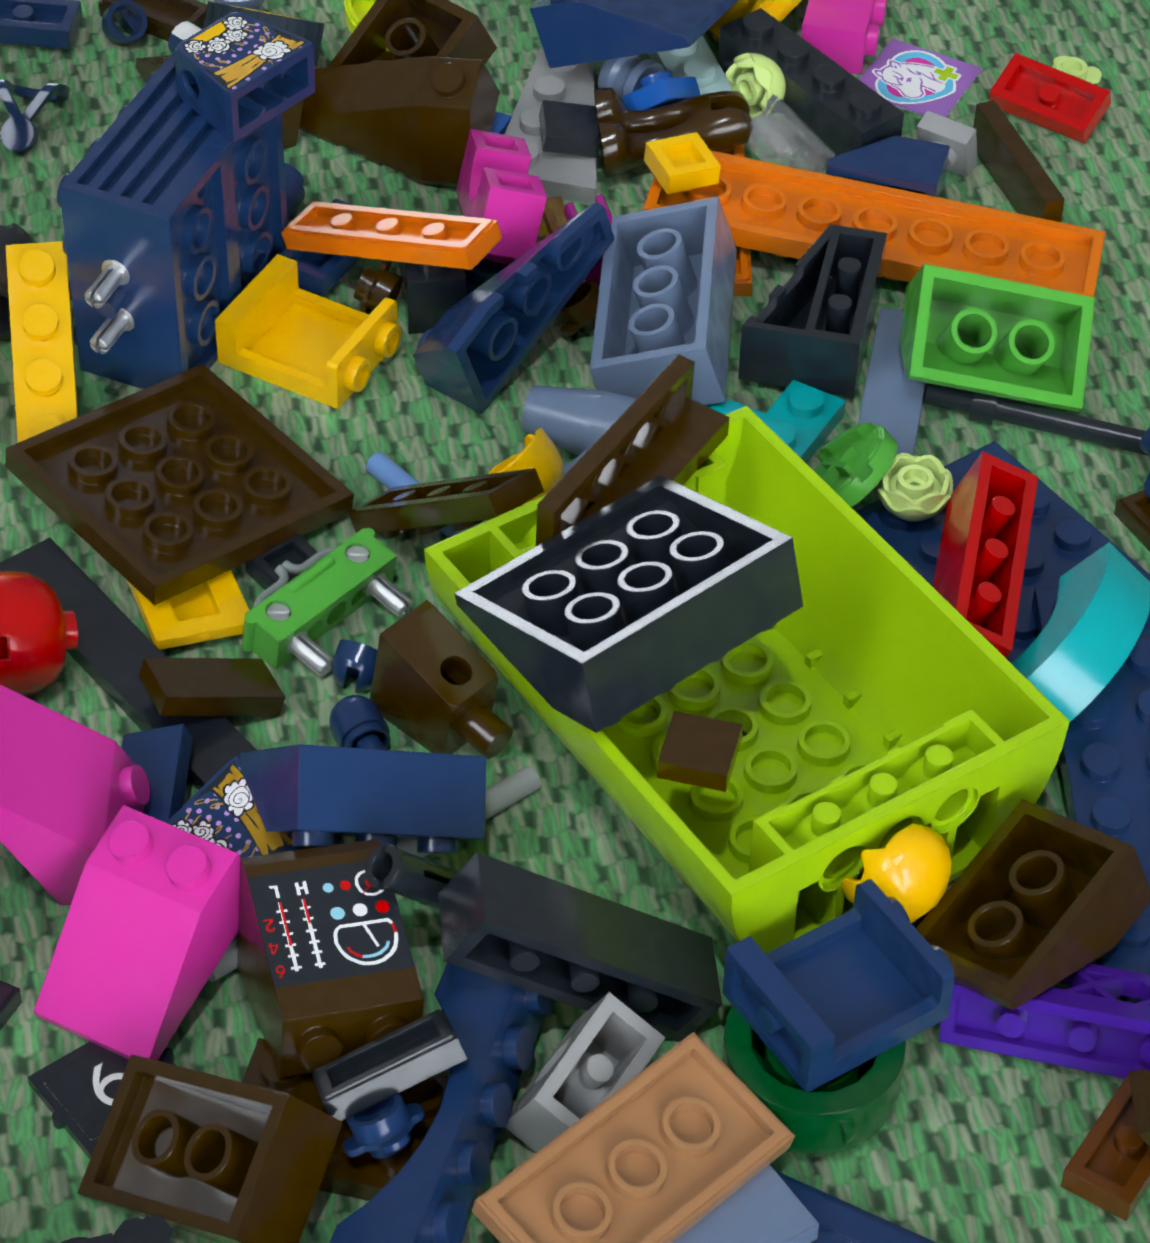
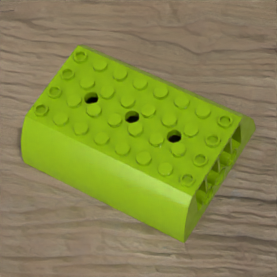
(853, 709)

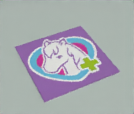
(919, 78)

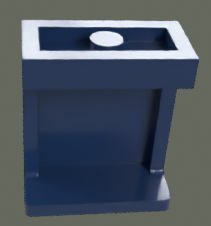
(841, 989)

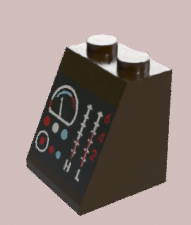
(322, 954)

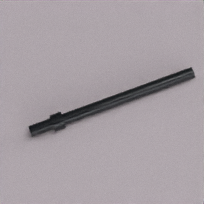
(987, 408)

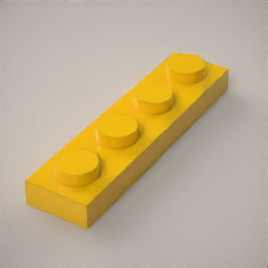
(41, 337)

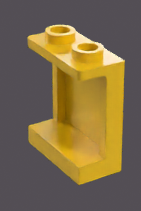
(304, 338)

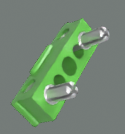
(323, 594)

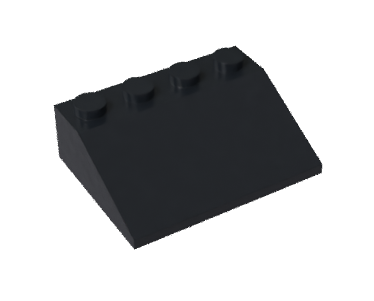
(635, 599)

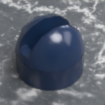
(131, 19)
(356, 661)

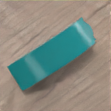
(1090, 632)

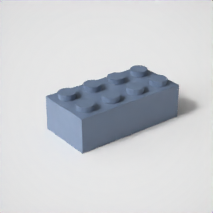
(664, 296)

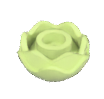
(757, 80)
(915, 487)

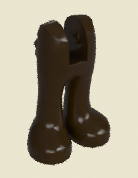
(717, 117)

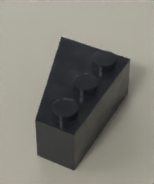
(821, 317)

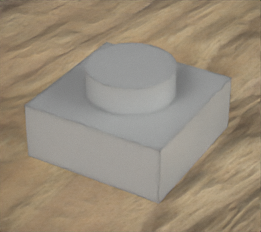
(958, 136)

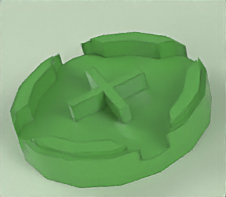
(856, 461)

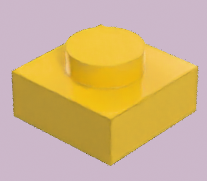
(682, 163)

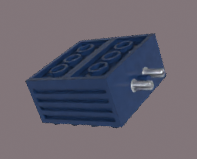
(166, 233)

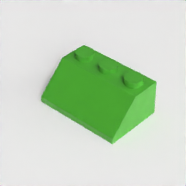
(996, 337)

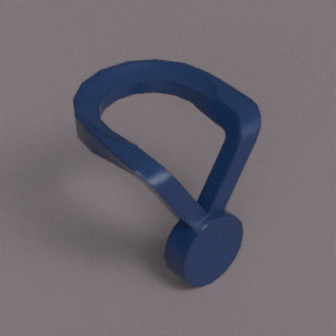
(19, 131)

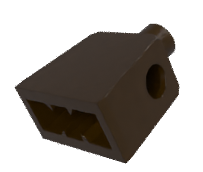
(437, 685)

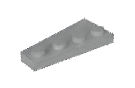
(560, 173)

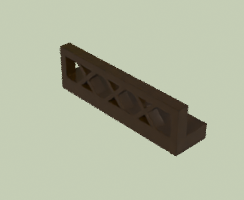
(654, 437)

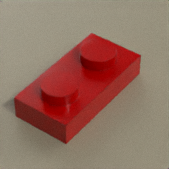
(1050, 98)

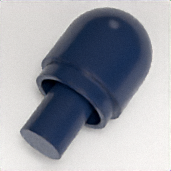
(359, 724)

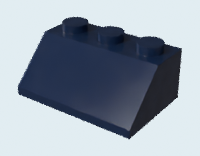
(368, 795)

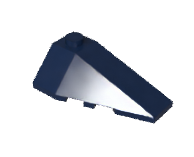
(499, 323)

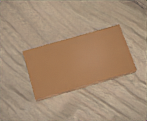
(641, 1159)

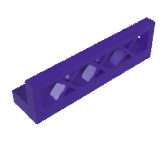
(1062, 1027)

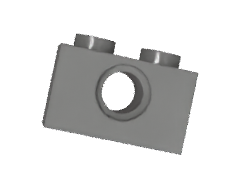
(587, 1067)

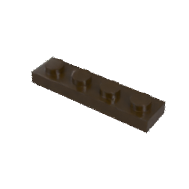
(445, 502)

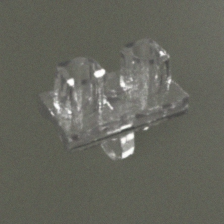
(786, 139)

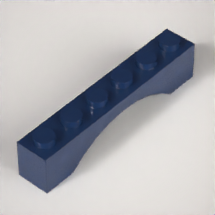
(441, 1177)

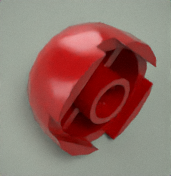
(32, 633)

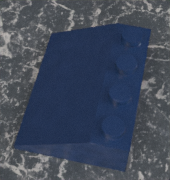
(612, 29)

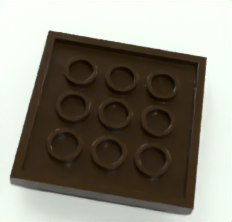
(178, 482)

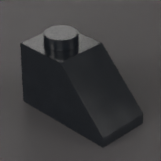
(429, 293)

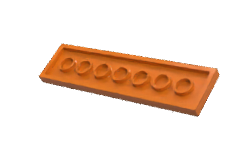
(789, 208)

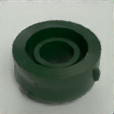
(832, 1115)

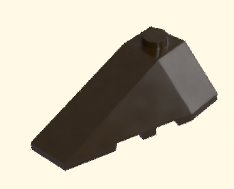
(404, 112)

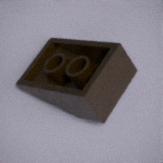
(416, 31)
(1036, 905)
(210, 1154)

